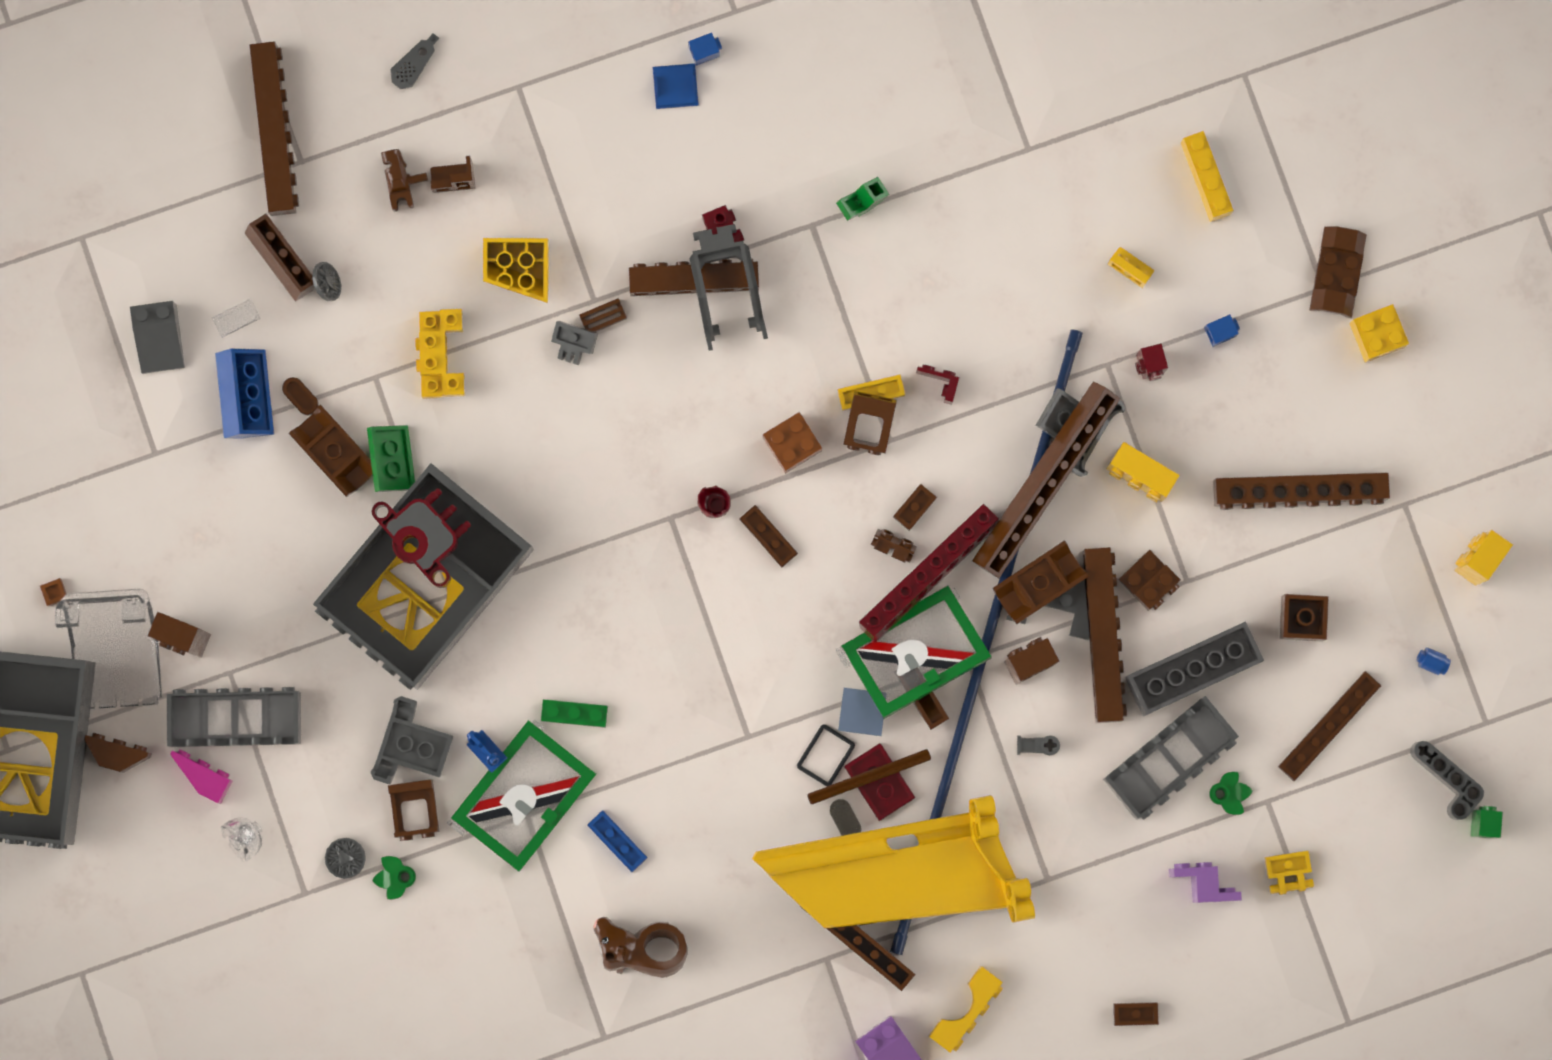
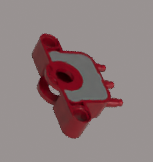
(431, 530)

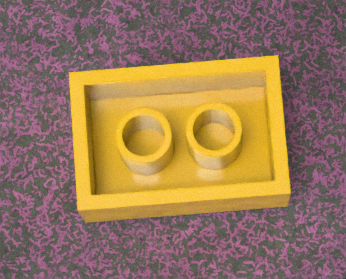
(1142, 472)
(1483, 557)

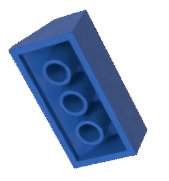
(244, 393)

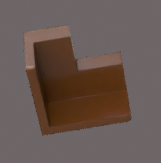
(453, 177)

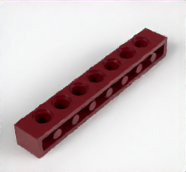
(928, 573)

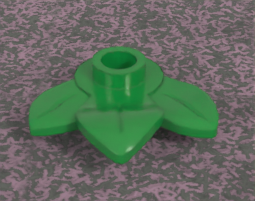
(1233, 793)
(391, 878)

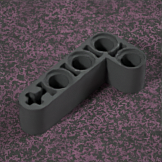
(1444, 776)

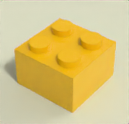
(1379, 333)

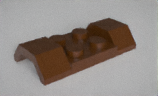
(1338, 270)
(333, 451)
(1039, 582)

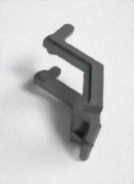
(718, 248)

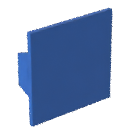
(675, 86)

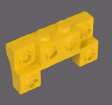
(433, 362)

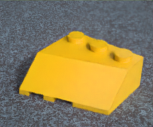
(518, 265)

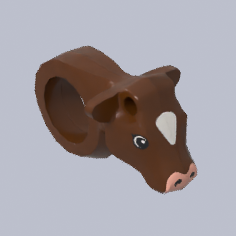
(625, 950)

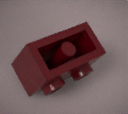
(721, 217)
(1151, 362)

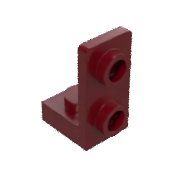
(948, 376)

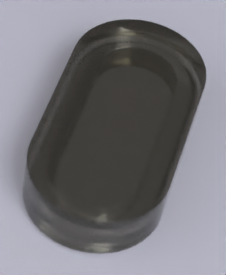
(844, 817)

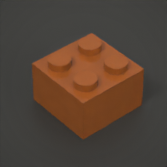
(792, 442)

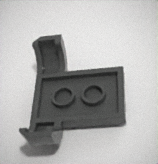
(1057, 413)
(410, 745)

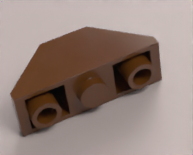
(115, 754)

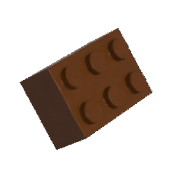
(1031, 661)

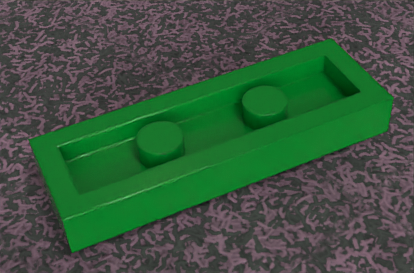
(574, 713)

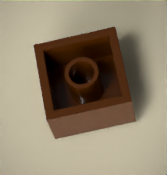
(1304, 617)

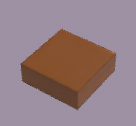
(53, 591)

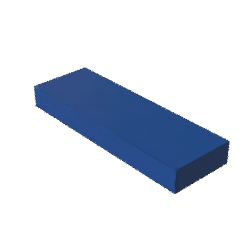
(617, 841)

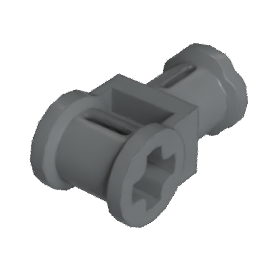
(1036, 745)

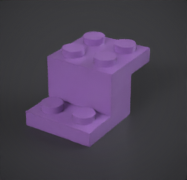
(1205, 883)

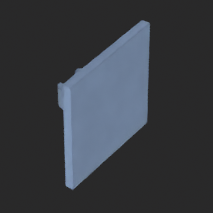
(859, 713)

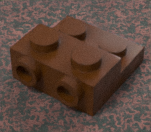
(1150, 580)

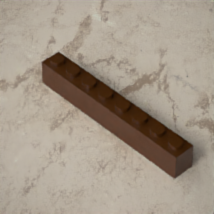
(273, 128)
(1103, 635)

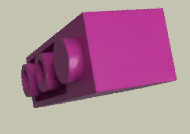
(204, 780)

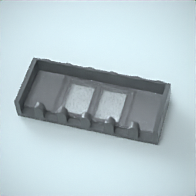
(233, 717)
(1171, 758)

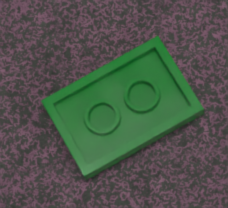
(391, 458)

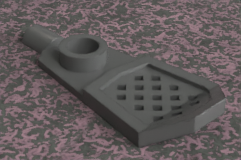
(415, 60)

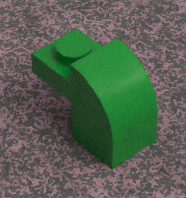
(863, 199)

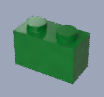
(1486, 822)

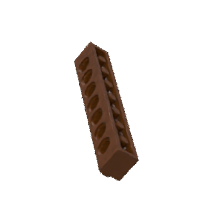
(1377, 481)

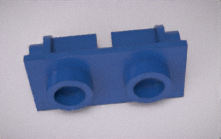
(485, 750)

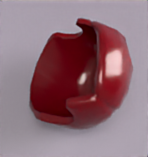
(714, 502)

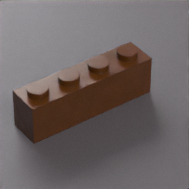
(280, 257)

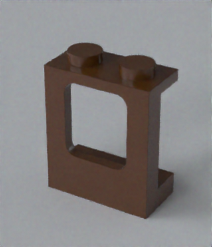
(874, 406)
(413, 791)

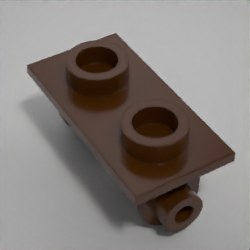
(901, 547)

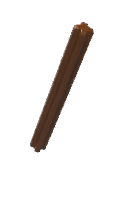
(869, 776)

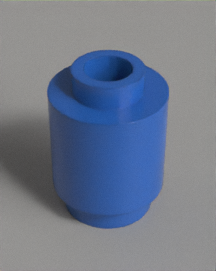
(1433, 661)

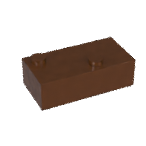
(178, 635)

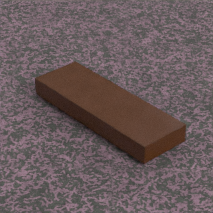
(768, 536)

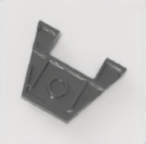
(1074, 602)

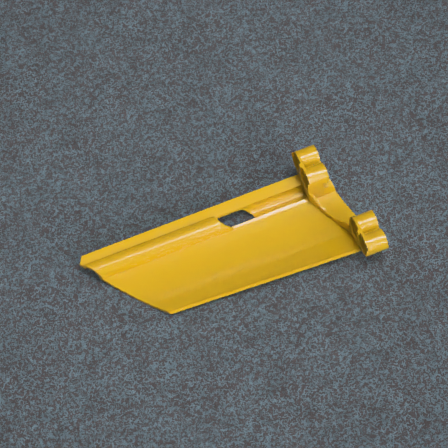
(866, 882)

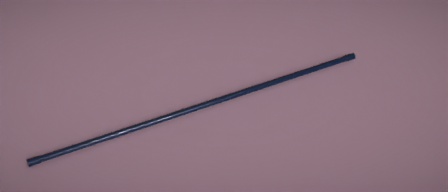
(901, 935)

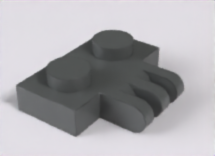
(573, 341)

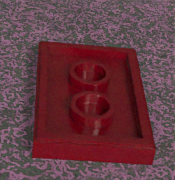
(885, 794)

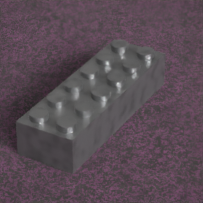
(1194, 668)

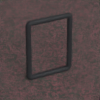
(822, 727)

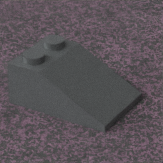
(157, 336)

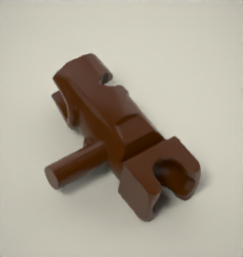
(398, 179)

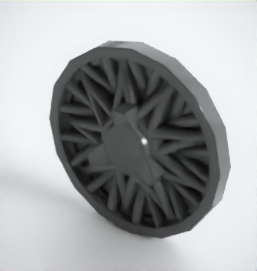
(326, 281)
(345, 858)

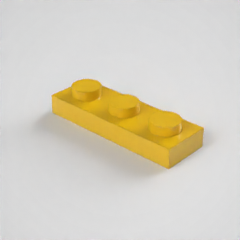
(886, 387)

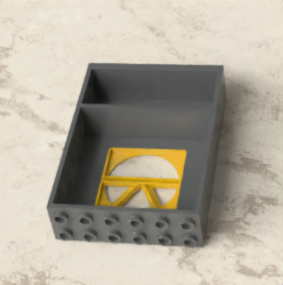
(478, 571)
(54, 704)

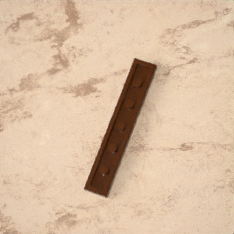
(1329, 726)

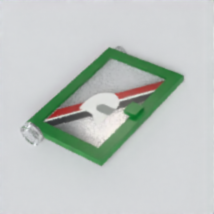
(917, 654)
(523, 796)

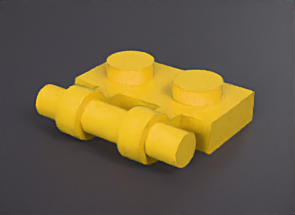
(1288, 865)

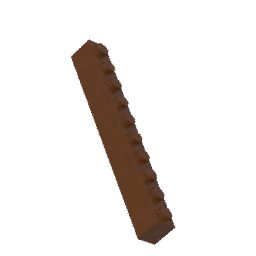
(1046, 479)

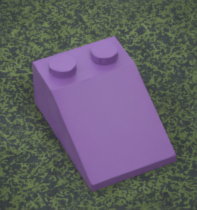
(886, 1043)

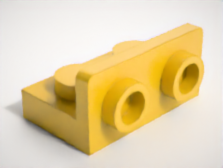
(1131, 267)

